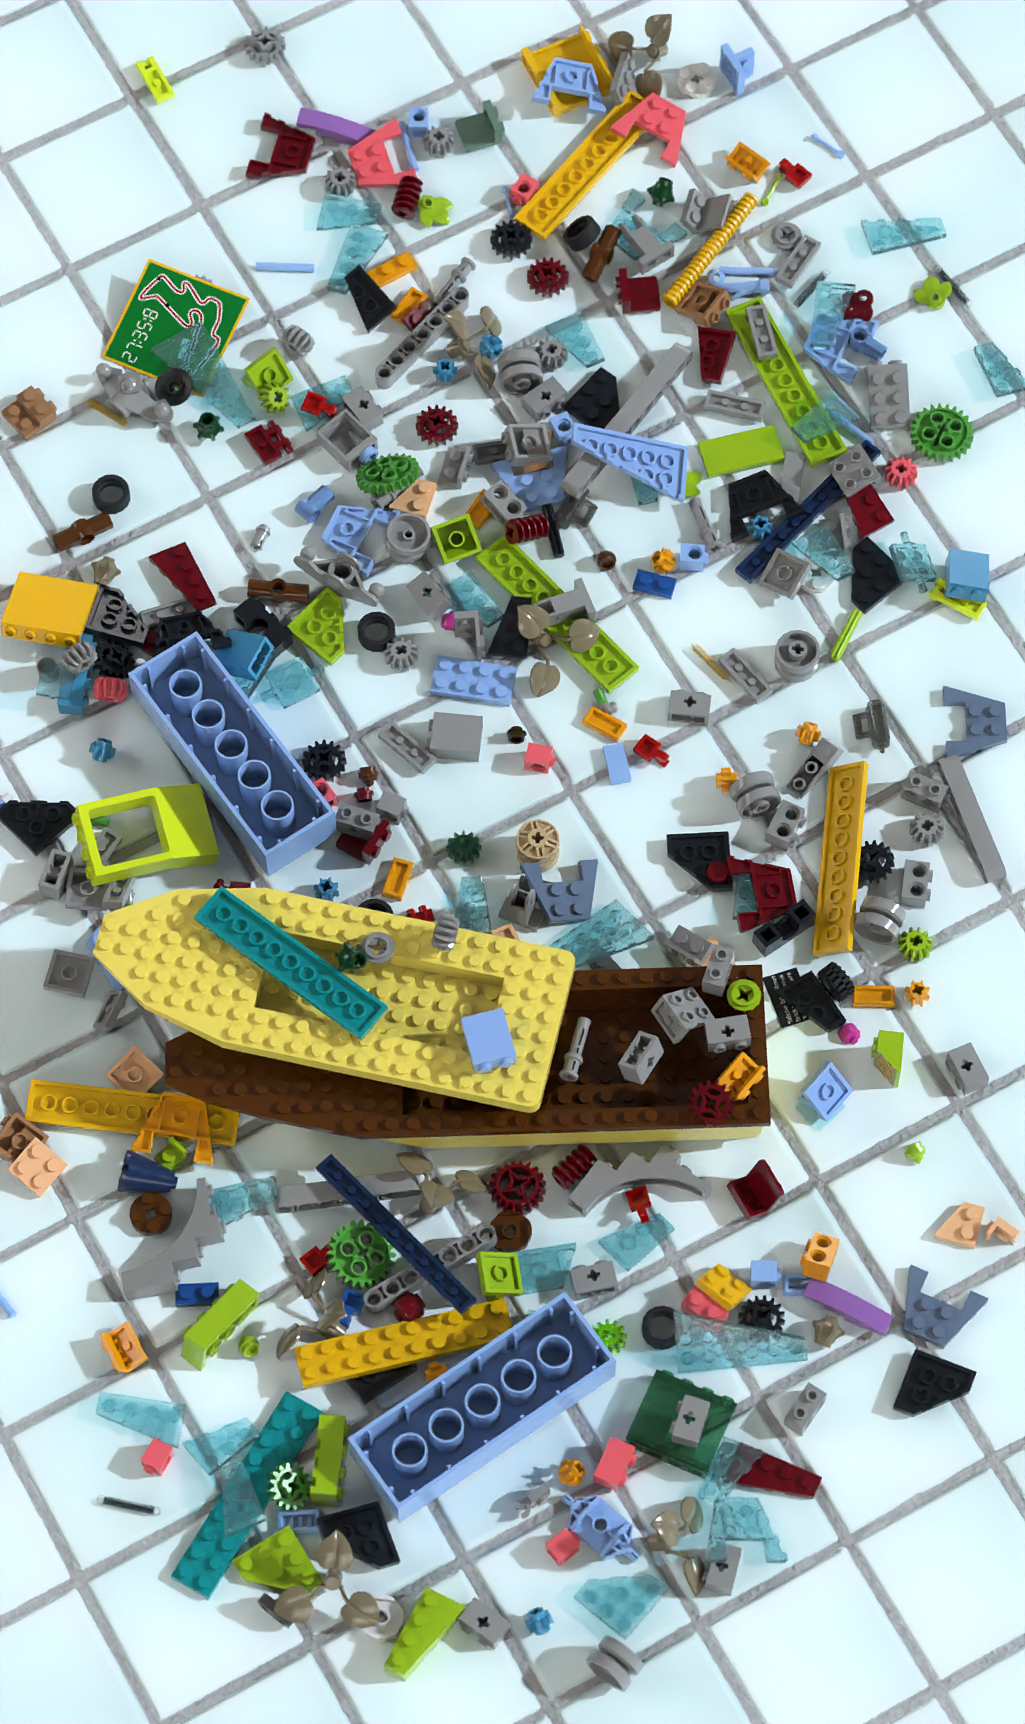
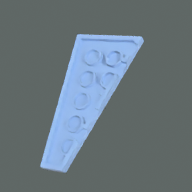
(648, 460)

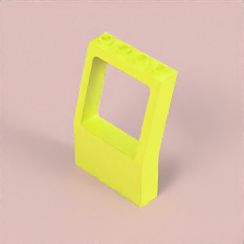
(180, 823)

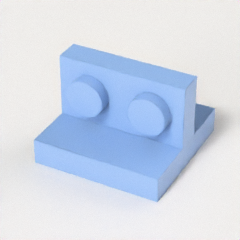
(736, 66)
(825, 1091)

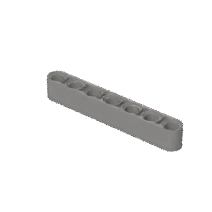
(418, 345)
(971, 819)
(323, 1195)
(455, 1248)

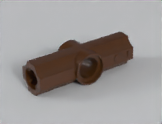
(601, 253)
(82, 531)
(290, 591)

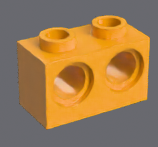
(820, 1256)

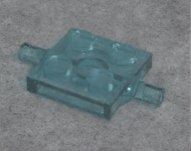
(913, 562)
(292, 682)

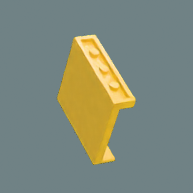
(574, 48)
(48, 609)

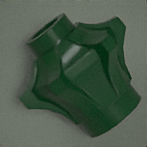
(661, 192)
(208, 426)
(351, 958)

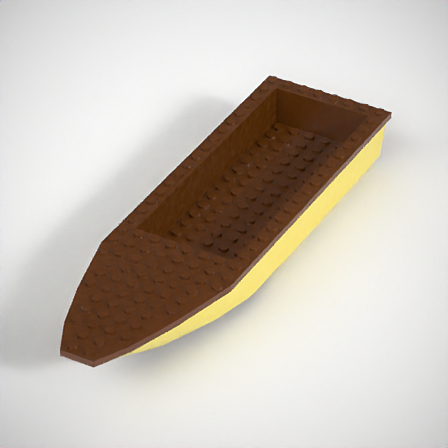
(590, 1110)

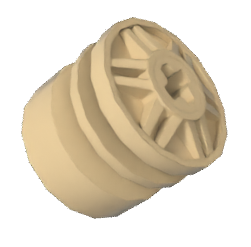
(544, 852)

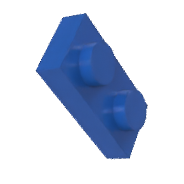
(654, 584)
(196, 1294)

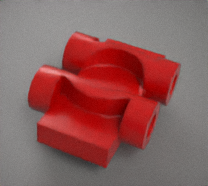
(423, 914)

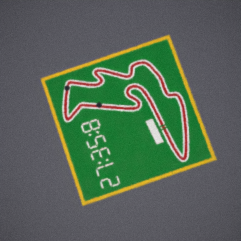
(165, 305)

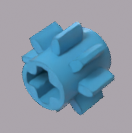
(491, 346)
(444, 370)
(755, 529)
(102, 750)
(323, 886)
(539, 1621)

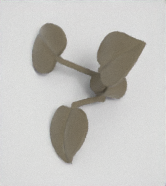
(657, 28)
(460, 347)
(531, 621)
(435, 1194)
(328, 1321)
(667, 1537)
(336, 1556)

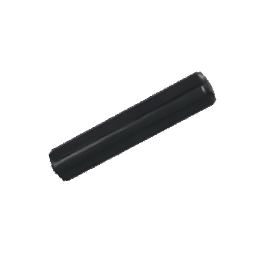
(554, 535)

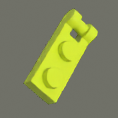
(155, 80)
(969, 608)

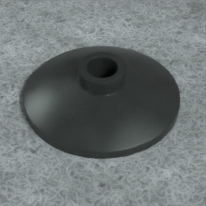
(168, 381)

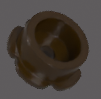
(516, 735)

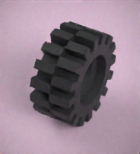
(836, 981)

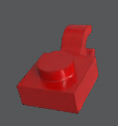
(796, 175)
(316, 403)
(649, 749)
(638, 1201)
(315, 1259)

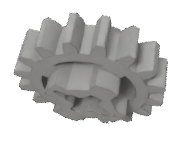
(265, 45)

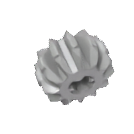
(439, 141)
(340, 181)
(297, 340)
(552, 353)
(401, 654)
(79, 657)
(934, 827)
(445, 932)

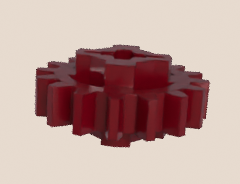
(547, 277)
(438, 427)
(706, 1093)

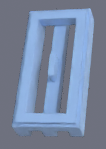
(794, 1276)

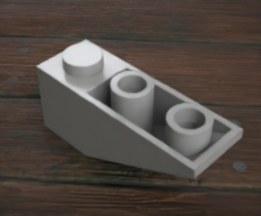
(814, 767)

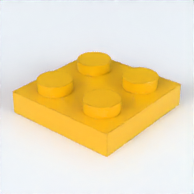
(723, 1287)

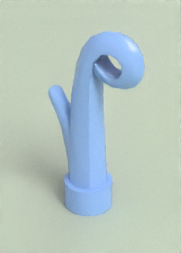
(741, 288)

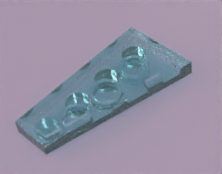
(893, 235)
(358, 249)
(147, 1416)

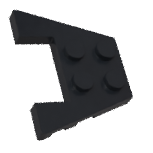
(755, 495)
(178, 627)

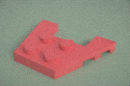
(658, 118)
(372, 161)

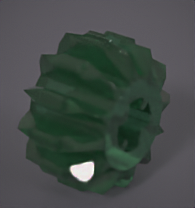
(466, 841)

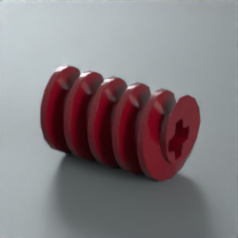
(407, 197)
(526, 528)
(573, 1165)

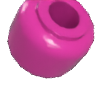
(448, 621)
(849, 1034)

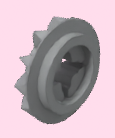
(788, 229)
(371, 941)

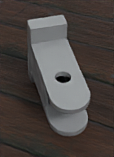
(646, 245)
(569, 604)
(520, 909)

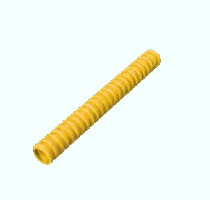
(710, 250)

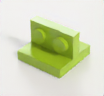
(266, 369)
(499, 1275)

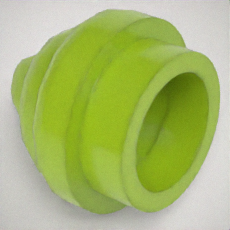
(915, 1152)
(248, 1346)

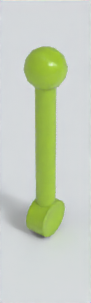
(765, 201)

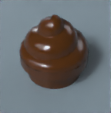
(606, 560)
(368, 775)

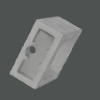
(338, 421)

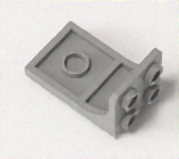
(888, 394)

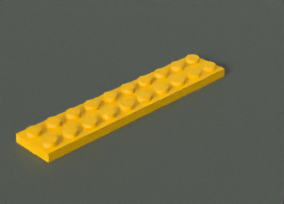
(579, 172)
(840, 859)
(112, 1110)
(401, 1344)

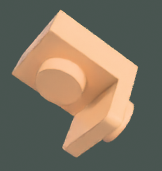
(1004, 1230)

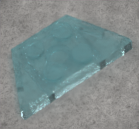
(545, 1267)

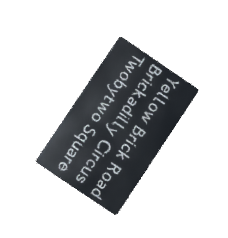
(785, 1012)

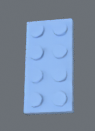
(473, 680)

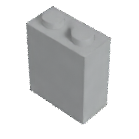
(455, 736)

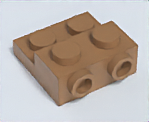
(704, 304)
(30, 412)
(16, 1135)

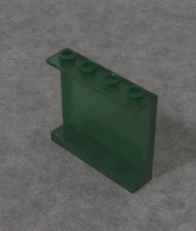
(654, 1417)

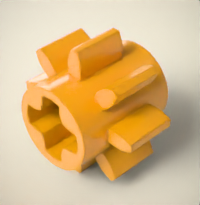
(663, 561)
(808, 733)
(725, 779)
(916, 998)
(434, 1370)
(571, 1472)

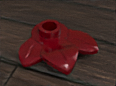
(860, 308)

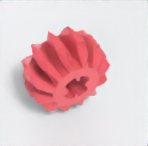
(900, 472)
(110, 689)

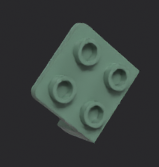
(481, 129)

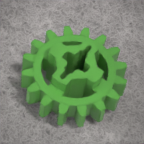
(287, 1488)

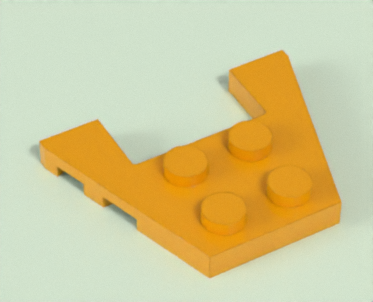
(178, 1117)

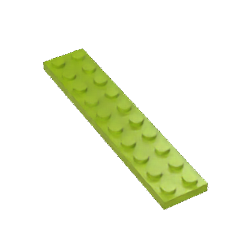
(786, 385)
(524, 578)

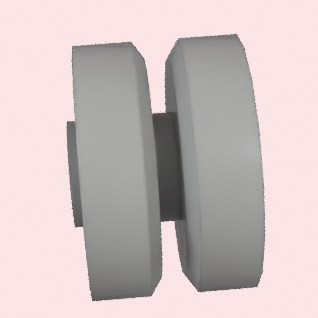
(519, 371)
(408, 538)
(797, 656)
(755, 794)
(879, 920)
(614, 1663)

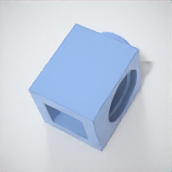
(418, 122)
(558, 423)
(689, 550)
(764, 1274)

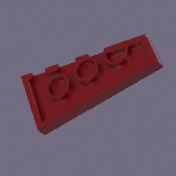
(183, 572)
(780, 1476)

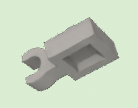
(536, 1497)

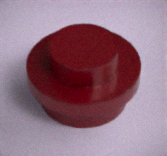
(363, 795)

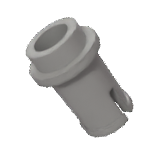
(260, 536)

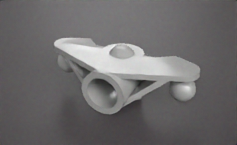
(130, 396)
(328, 573)

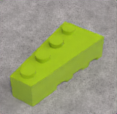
(218, 1323)
(329, 1461)
(425, 1628)

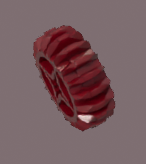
(531, 1178)

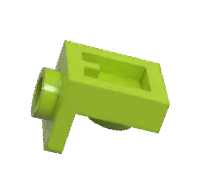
(172, 1154)

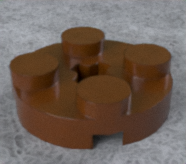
(148, 1202)
(519, 1223)

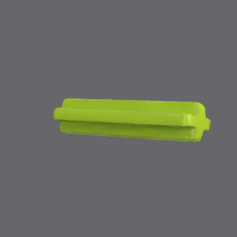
(845, 635)

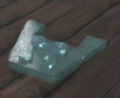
(631, 204)
(741, 1521)

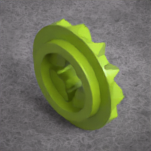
(747, 987)

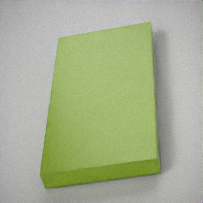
(740, 451)

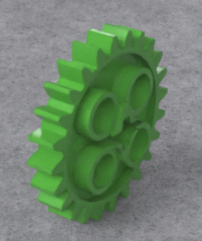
(958, 440)
(387, 474)
(344, 1263)

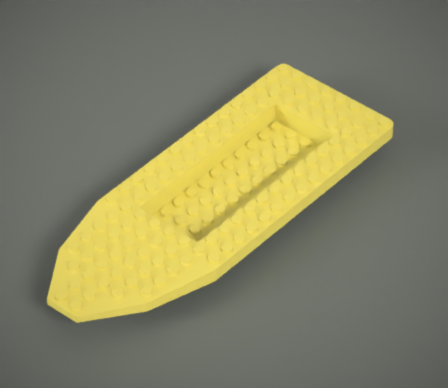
(418, 1043)

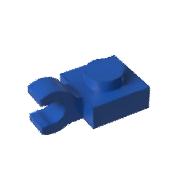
(353, 1304)

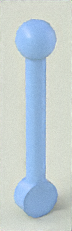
(840, 154)
(505, 189)

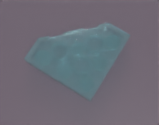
(621, 1600)

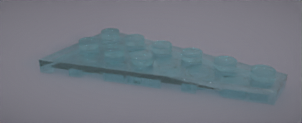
(199, 357)
(604, 934)
(720, 1344)

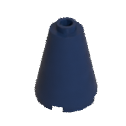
(145, 1175)

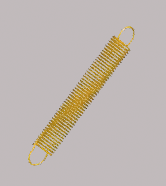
(110, 413)
(710, 665)

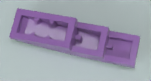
(333, 126)
(849, 1306)

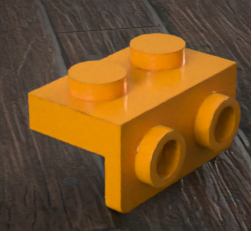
(748, 162)
(741, 1076)
(123, 1348)

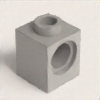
(392, 807)

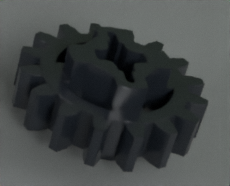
(511, 239)
(115, 660)
(326, 754)
(878, 855)
(758, 1309)

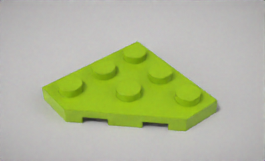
(322, 627)
(279, 1563)

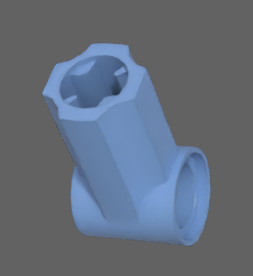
(867, 344)
(311, 507)

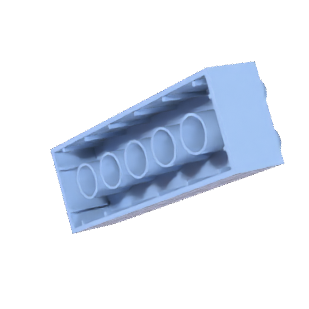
(233, 753)
(482, 1407)

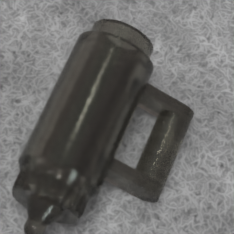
(569, 511)
(877, 725)

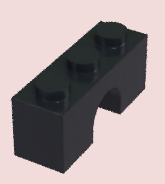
(254, 614)
(773, 936)

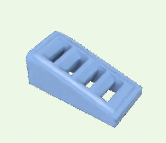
(281, 1521)

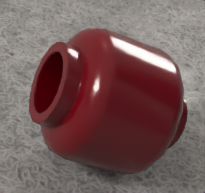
(409, 1307)

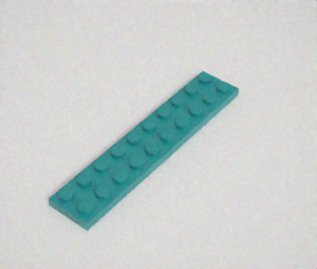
(291, 963)
(279, 1443)

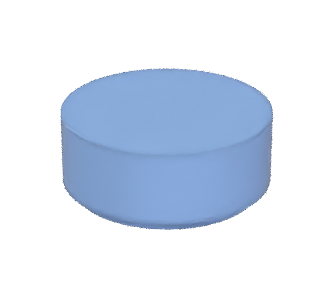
(368, 455)

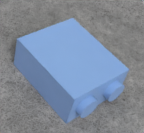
(488, 1040)

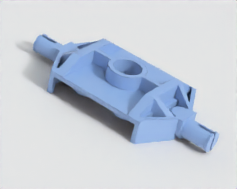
(608, 1542)

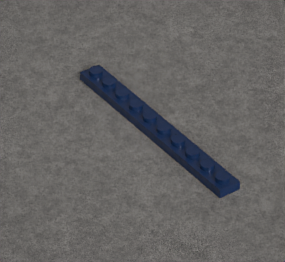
(789, 530)
(396, 1234)

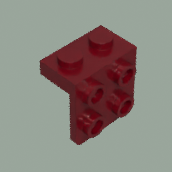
(638, 293)
(363, 849)
(756, 1191)

